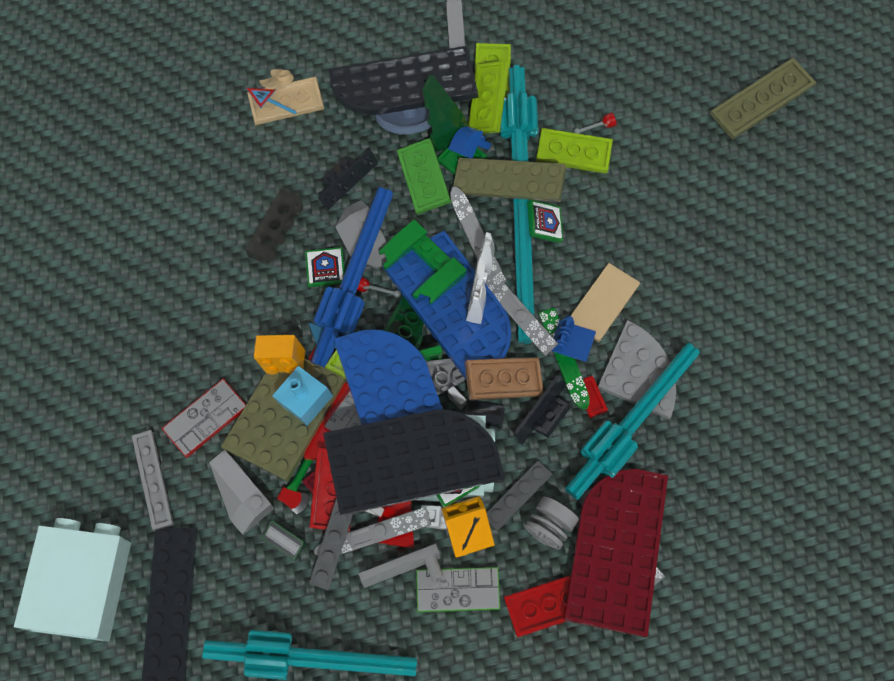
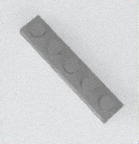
(152, 480)

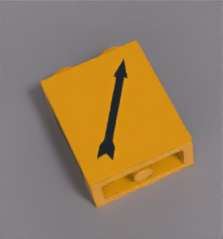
(468, 526)

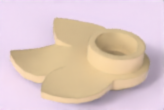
(278, 78)

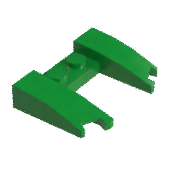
(414, 238)

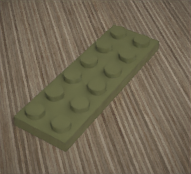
(762, 98)
(510, 179)

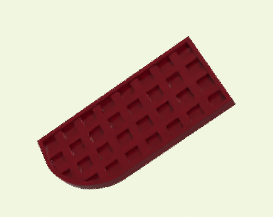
(617, 553)

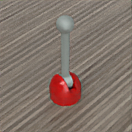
(608, 121)
(364, 285)

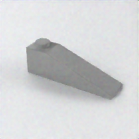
(444, 374)
(241, 497)

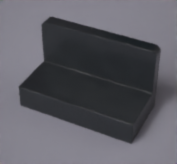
(493, 412)

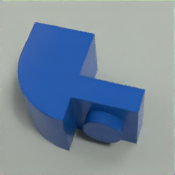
(467, 140)

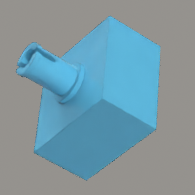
(302, 395)

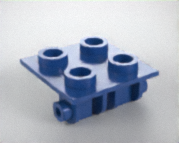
(573, 339)

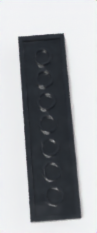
(170, 605)

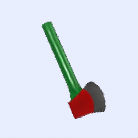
(289, 496)

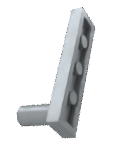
(403, 564)

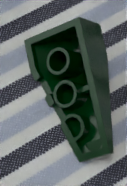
(443, 114)
(406, 323)

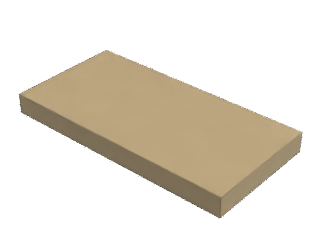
(299, 95)
(605, 301)

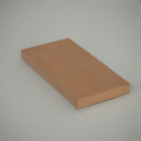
(503, 378)

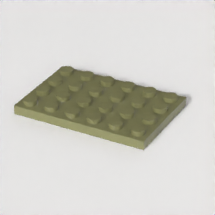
(271, 434)

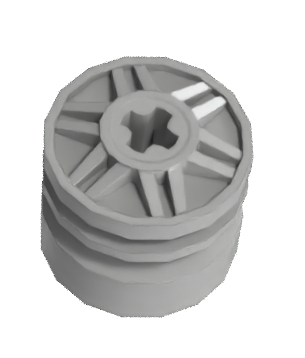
(553, 520)

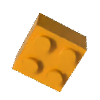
(279, 353)

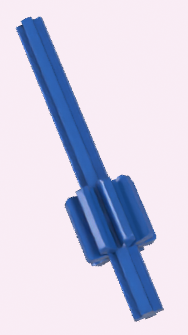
(339, 306)

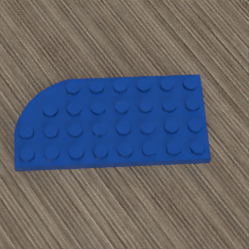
(448, 314)
(385, 376)

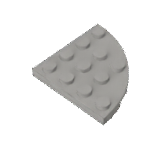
(635, 367)

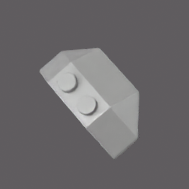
(350, 227)

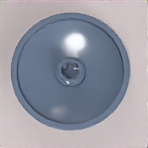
(405, 121)

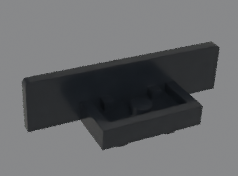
(344, 177)
(545, 414)

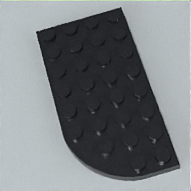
(399, 82)
(409, 459)

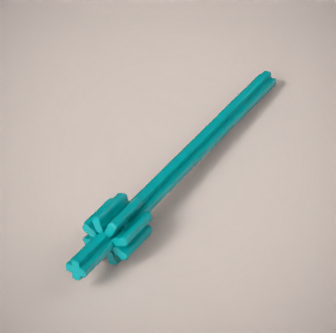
(519, 123)

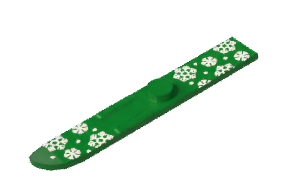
(566, 364)

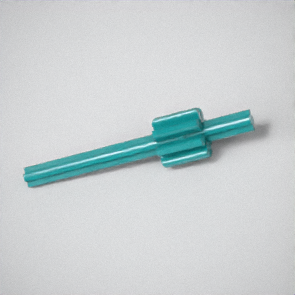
(612, 444)
(271, 654)

